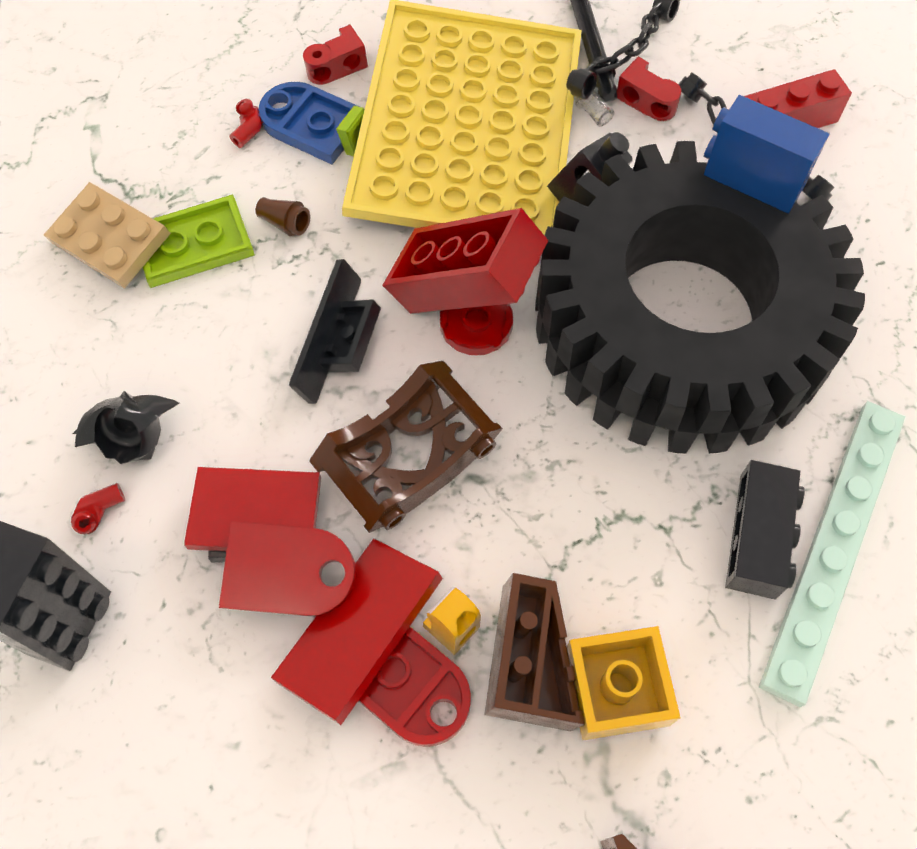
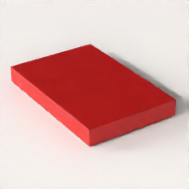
(249, 497)

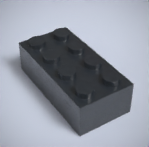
(46, 598)

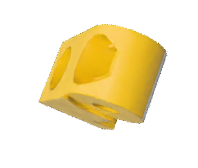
(453, 620)

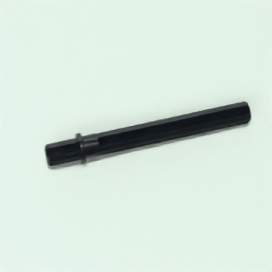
(594, 48)

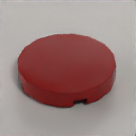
(477, 328)

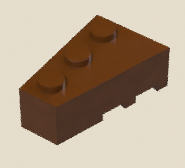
(530, 658)

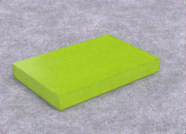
(199, 241)

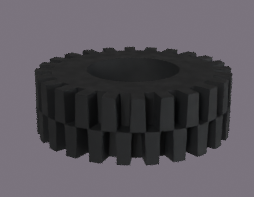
(680, 377)

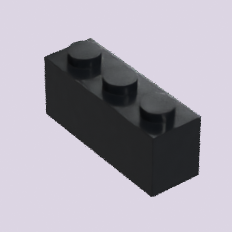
(765, 530)

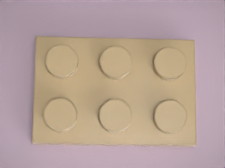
(107, 234)

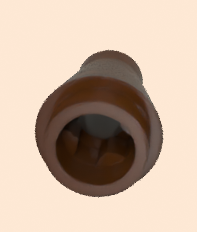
(285, 215)

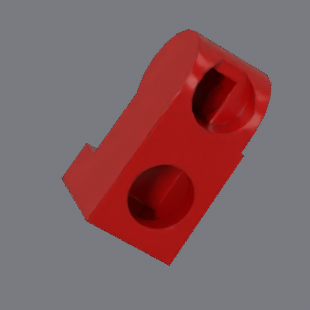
(335, 57)
(648, 91)

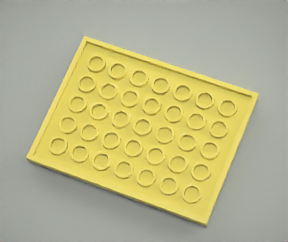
(462, 118)

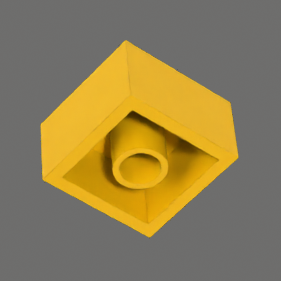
(622, 683)

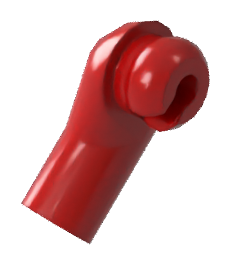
(249, 121)
(92, 508)

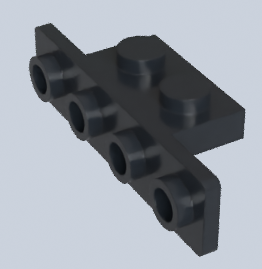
(337, 333)

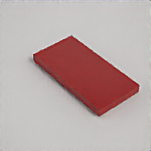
(350, 644)

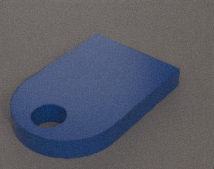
(306, 120)

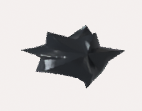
(124, 426)

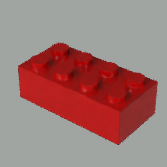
(467, 262)

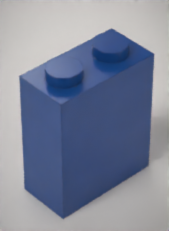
(763, 152)

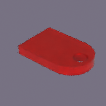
(282, 569)
(411, 685)

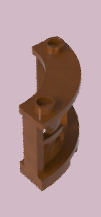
(414, 396)

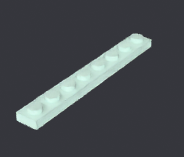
(832, 556)

